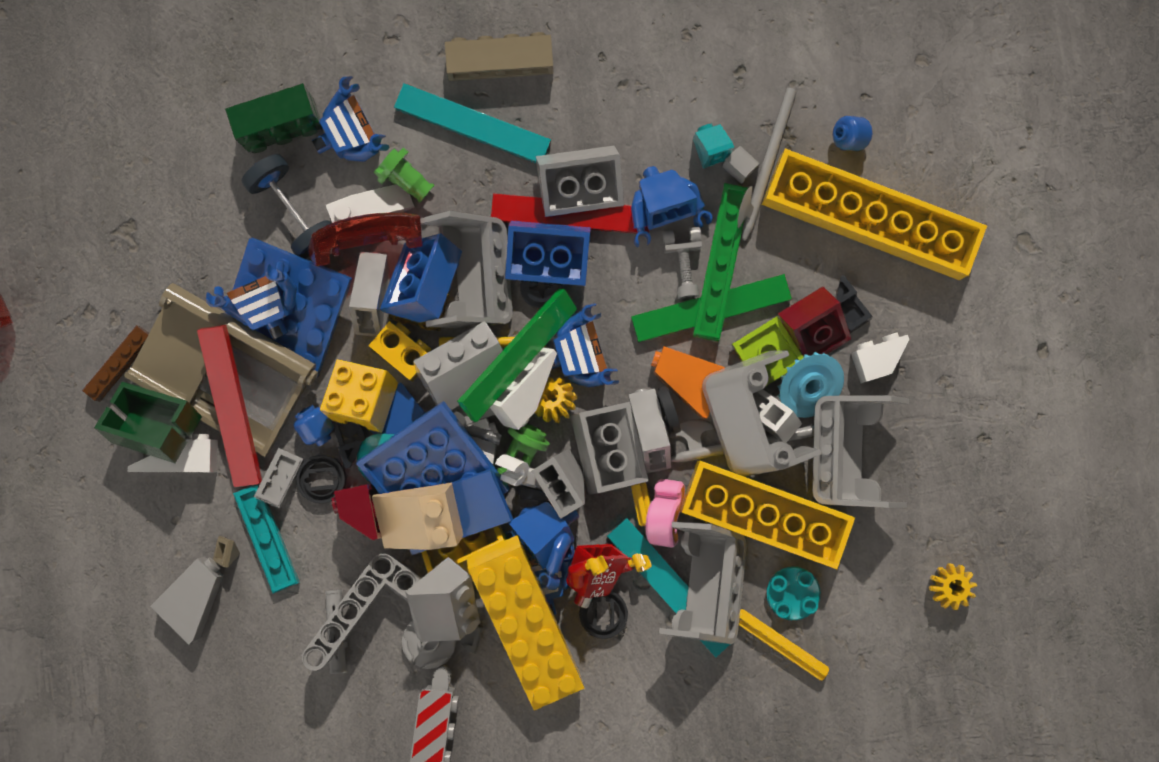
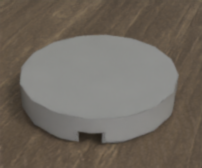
(428, 653)

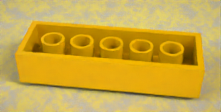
(767, 514)
(525, 622)

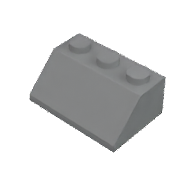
(580, 180)
(457, 364)
(609, 448)
(443, 604)

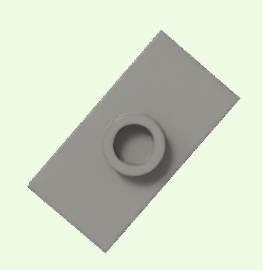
(279, 478)

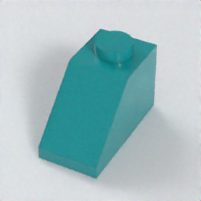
(712, 145)

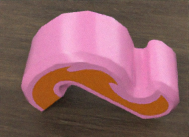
(664, 511)

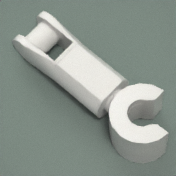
(517, 472)

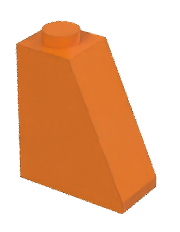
(684, 377)

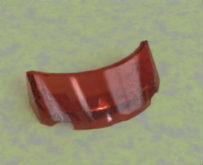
(363, 231)

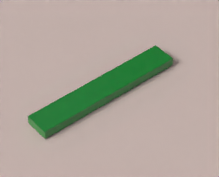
(720, 265)
(684, 314)
(517, 355)

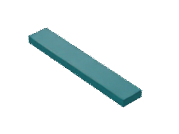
(471, 123)
(660, 575)

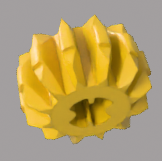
(564, 402)
(958, 578)

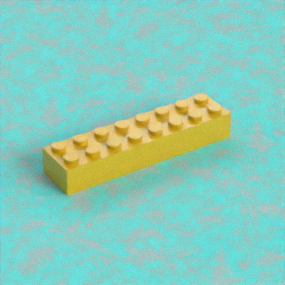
(874, 215)

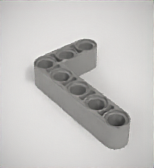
(362, 604)

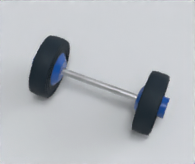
(266, 175)

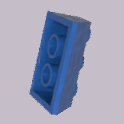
(547, 253)
(422, 279)

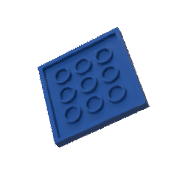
(317, 303)
(426, 454)

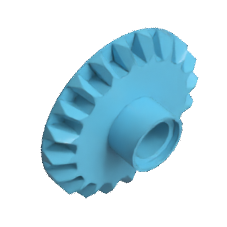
(809, 381)

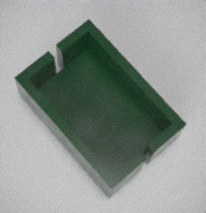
(274, 118)
(153, 422)

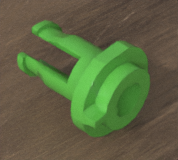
(401, 172)
(528, 441)

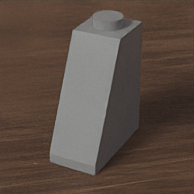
(368, 293)
(650, 430)
(562, 482)
(190, 599)

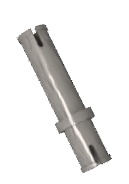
(337, 664)

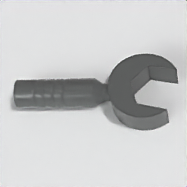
(478, 432)

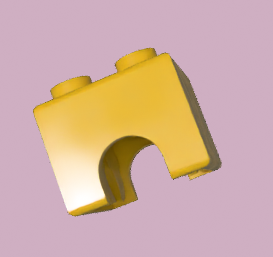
(359, 395)

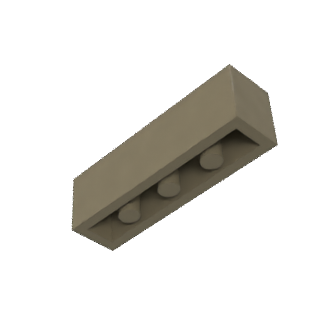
(499, 57)

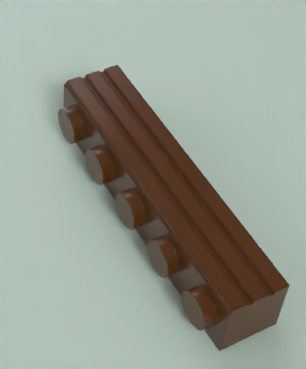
(116, 364)

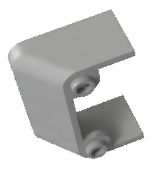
(481, 270)
(738, 420)
(840, 439)
(713, 584)

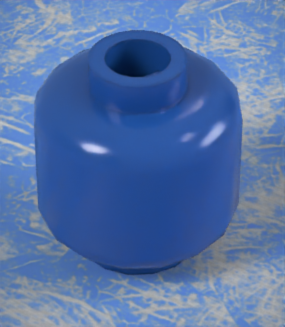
(852, 133)
(313, 426)

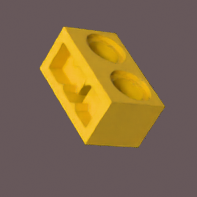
(398, 356)

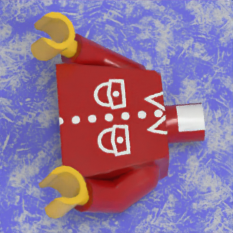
(598, 569)

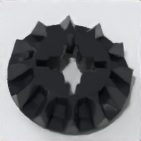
(533, 297)

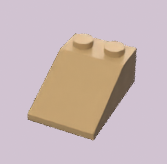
(419, 518)

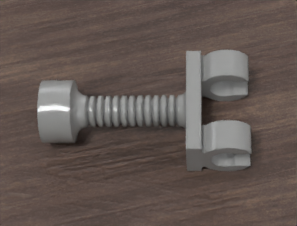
(687, 289)

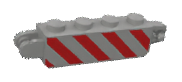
(433, 719)

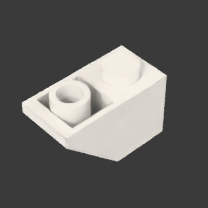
(879, 359)

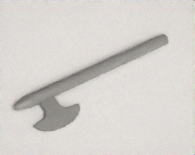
(750, 206)
(692, 432)

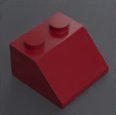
(816, 323)
(357, 509)

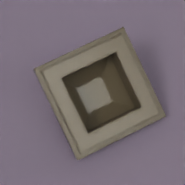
(225, 552)

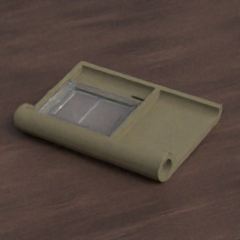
(174, 365)

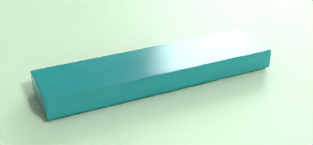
(266, 539)

